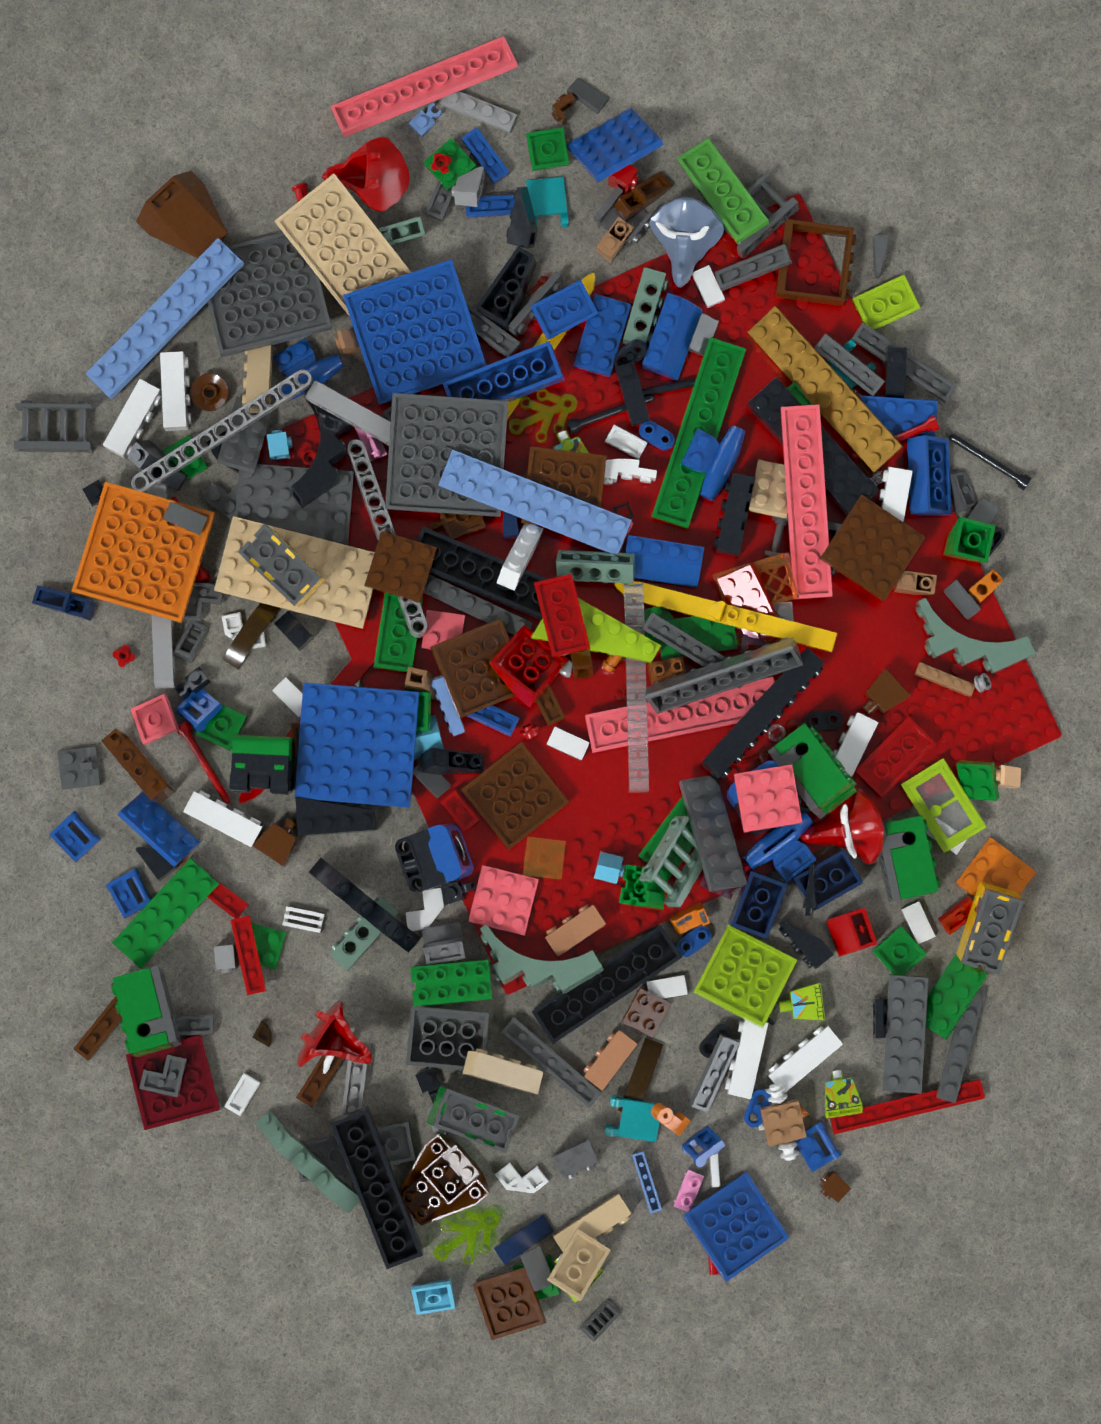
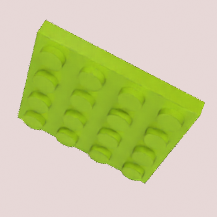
(745, 976)

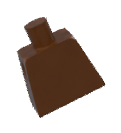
(581, 664)
(884, 694)
(277, 842)

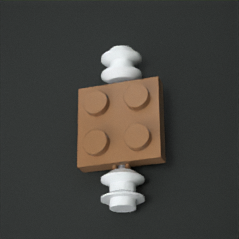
(782, 1122)

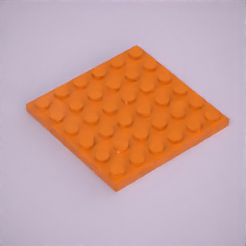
(138, 556)

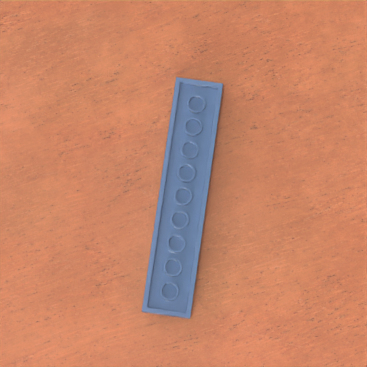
(164, 318)
(534, 502)

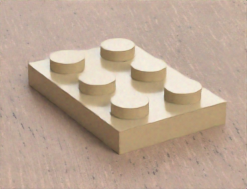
(769, 490)
(578, 1265)

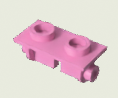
(374, 447)
(688, 1190)

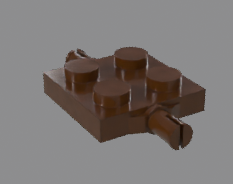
(459, 524)

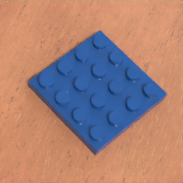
(614, 144)
(735, 1226)

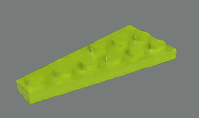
(610, 636)

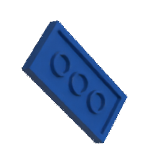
(602, 336)
(901, 413)
(158, 828)

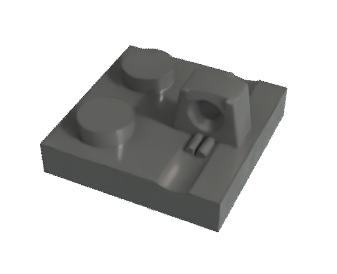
(79, 768)

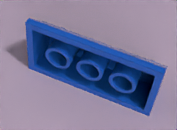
(672, 337)
(930, 476)
(666, 561)

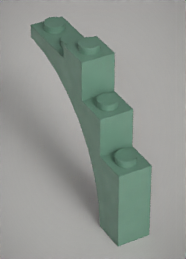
(944, 639)
(567, 973)
(307, 1163)

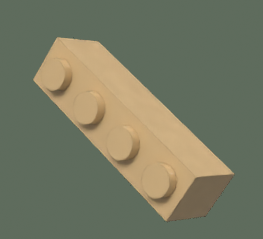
(258, 375)
(503, 1072)
(596, 1221)

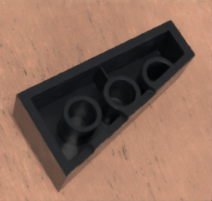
(508, 289)
(734, 515)
(329, 818)

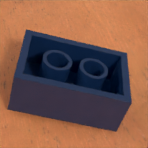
(831, 879)
(757, 904)

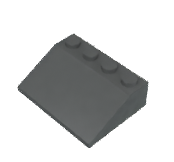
(445, 1036)

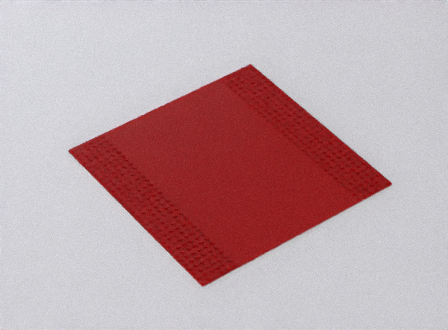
(869, 638)

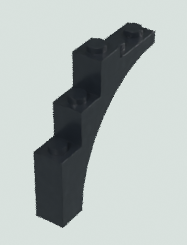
(322, 473)
(364, 905)

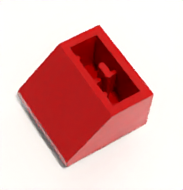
(851, 932)

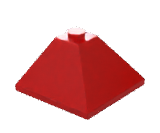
(527, 666)

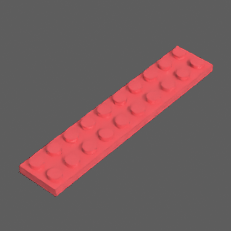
(424, 86)
(806, 500)
(609, 728)

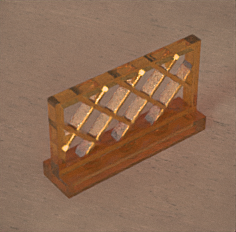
(764, 566)

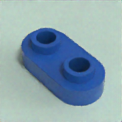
(656, 435)
(694, 941)
(754, 1107)

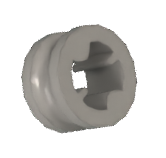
(982, 682)

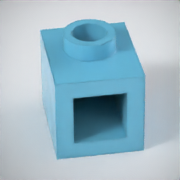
(279, 445)
(609, 868)

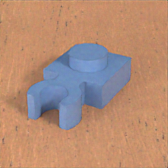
(424, 121)

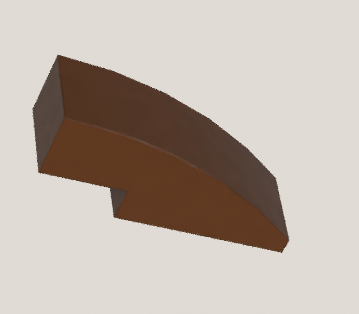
(642, 195)

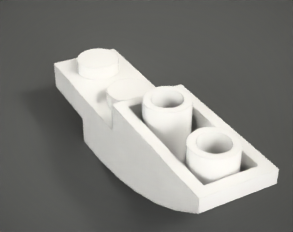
(627, 470)

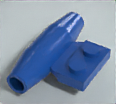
(302, 357)
(714, 458)
(783, 849)

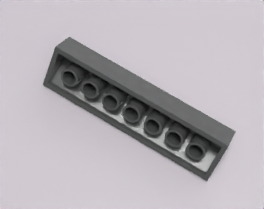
(724, 675)

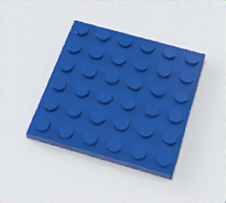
(414, 331)
(356, 744)

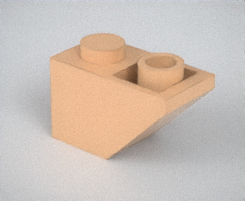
(1008, 776)

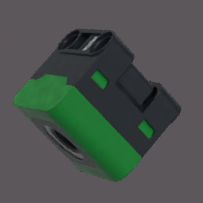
(262, 764)

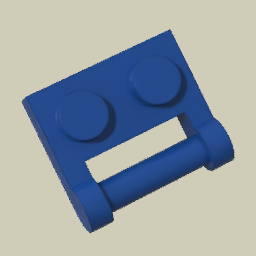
(203, 704)
(69, 840)
(124, 895)
(709, 1143)
(811, 1150)

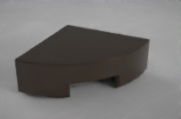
(263, 1034)

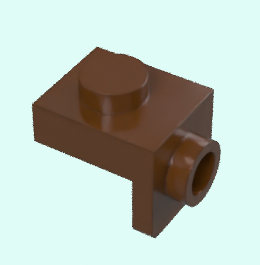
(562, 104)

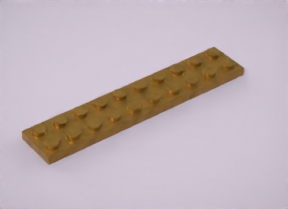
(825, 388)

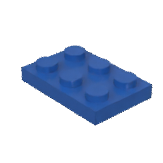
(564, 310)

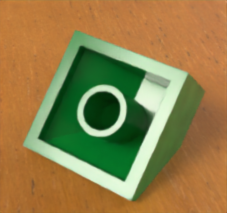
(970, 540)

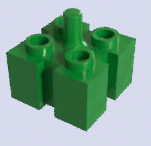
(642, 893)

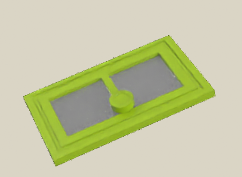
(943, 805)

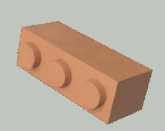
(574, 929)
(609, 1059)

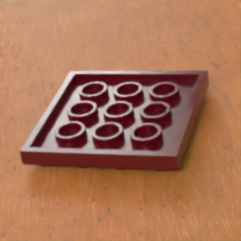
(197, 1088)

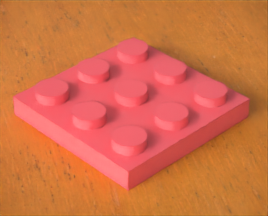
(767, 798)
(503, 900)

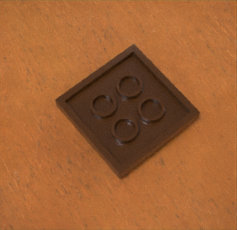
(400, 567)
(509, 1303)

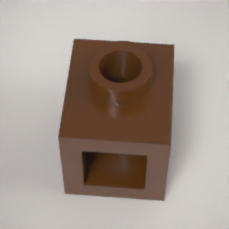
(833, 1186)

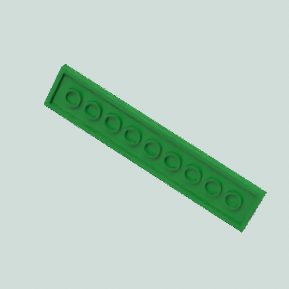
(704, 412)

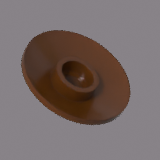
(206, 383)

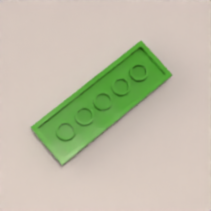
(723, 190)

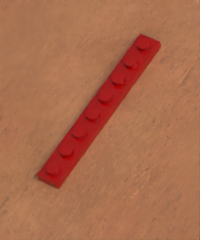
(905, 1107)

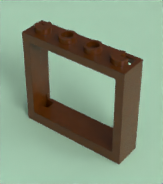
(848, 256)
(137, 766)

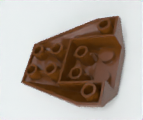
(183, 215)
(442, 1181)

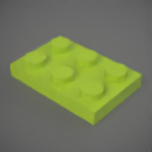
(886, 303)

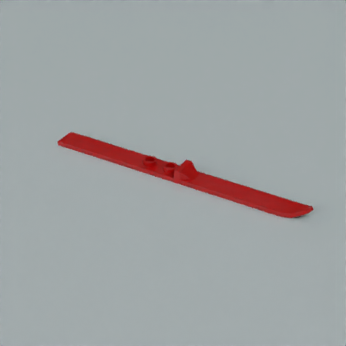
(348, 677)

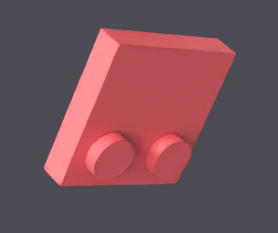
(441, 627)
(154, 719)

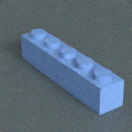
(456, 725)
(646, 1182)

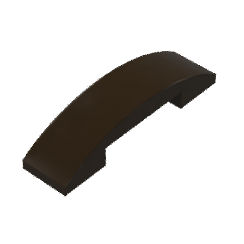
(250, 634)
(643, 1070)

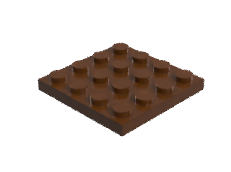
(568, 472)
(872, 548)
(467, 669)
(515, 796)

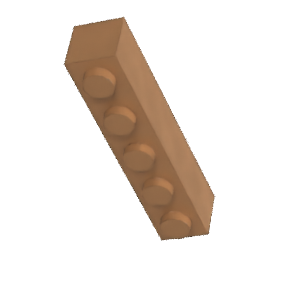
(944, 679)

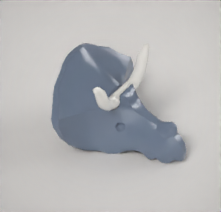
(687, 232)

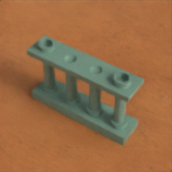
(684, 878)

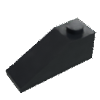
(895, 371)
(632, 393)
(146, 453)

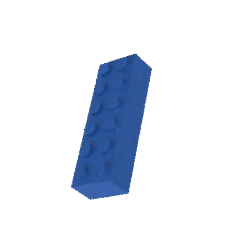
(509, 377)

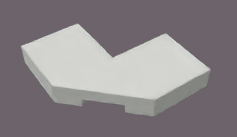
(232, 625)
(433, 906)
(513, 1181)

